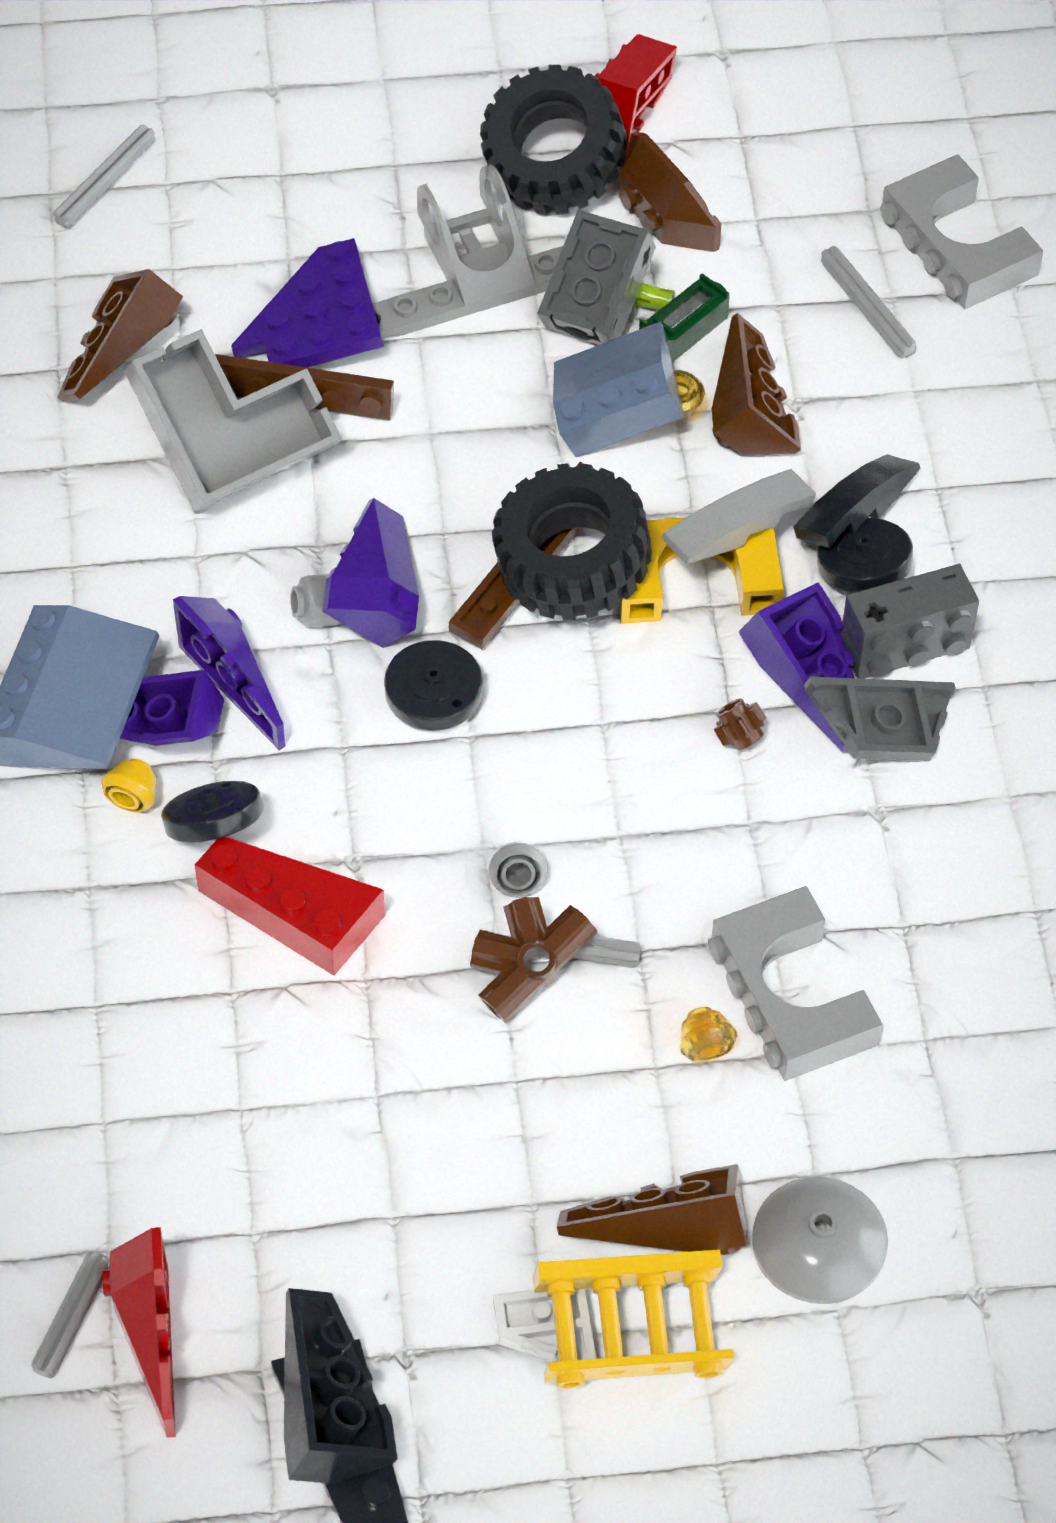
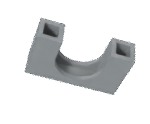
(966, 270)
(793, 1035)

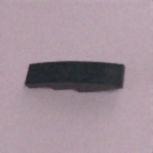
(854, 498)

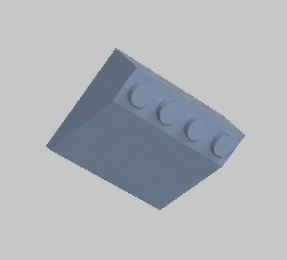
(71, 688)

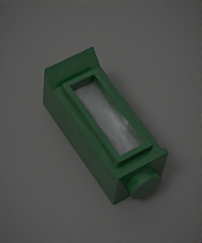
(691, 315)

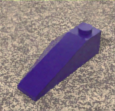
(799, 641)
(218, 644)
(174, 709)

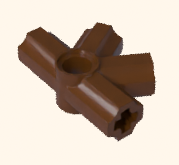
(528, 939)

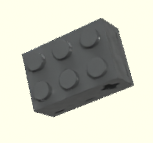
(596, 278)
(909, 621)

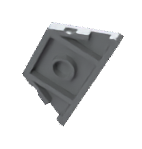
(883, 715)

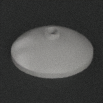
(815, 1262)

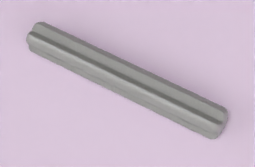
(104, 176)
(868, 301)

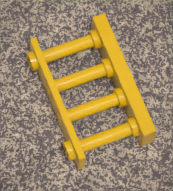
(650, 1274)

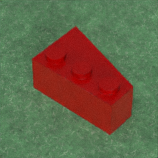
(638, 78)

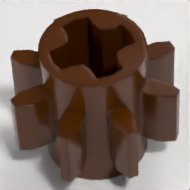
(739, 724)

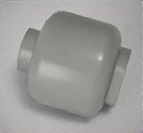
(308, 599)

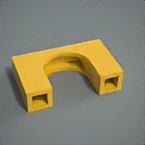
(753, 566)

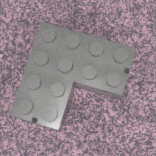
(222, 441)

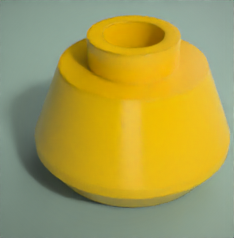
(130, 785)

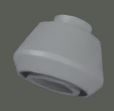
(517, 869)

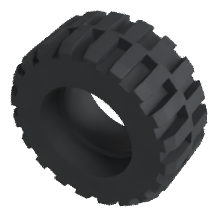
(542, 98)
(563, 501)

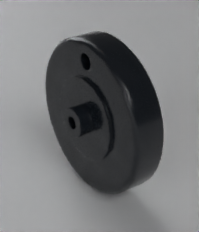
(868, 558)
(433, 685)
(212, 811)

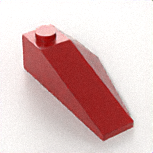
(142, 1304)

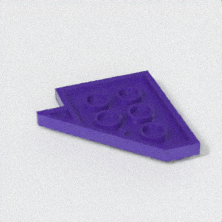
(317, 313)

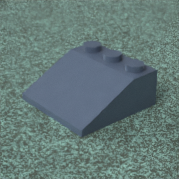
(615, 390)

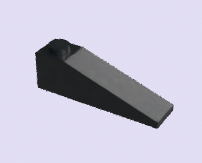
(329, 1406)

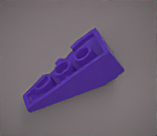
(375, 578)

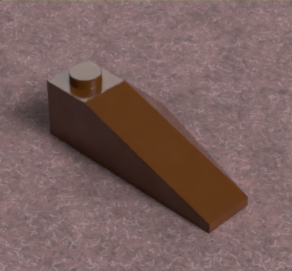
(127, 318)
(748, 399)
(690, 1217)

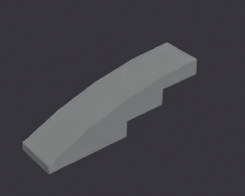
(731, 519)

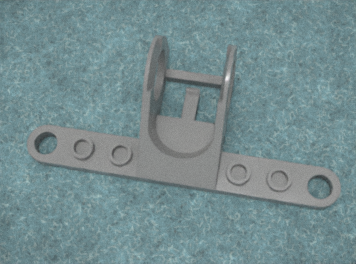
(475, 279)

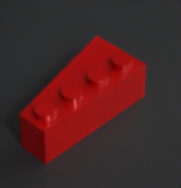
(291, 901)

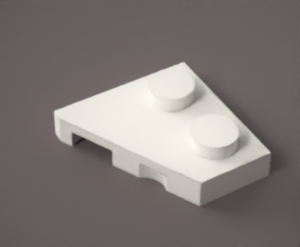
(528, 1324)

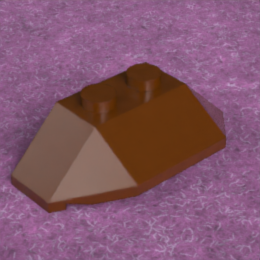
(665, 198)

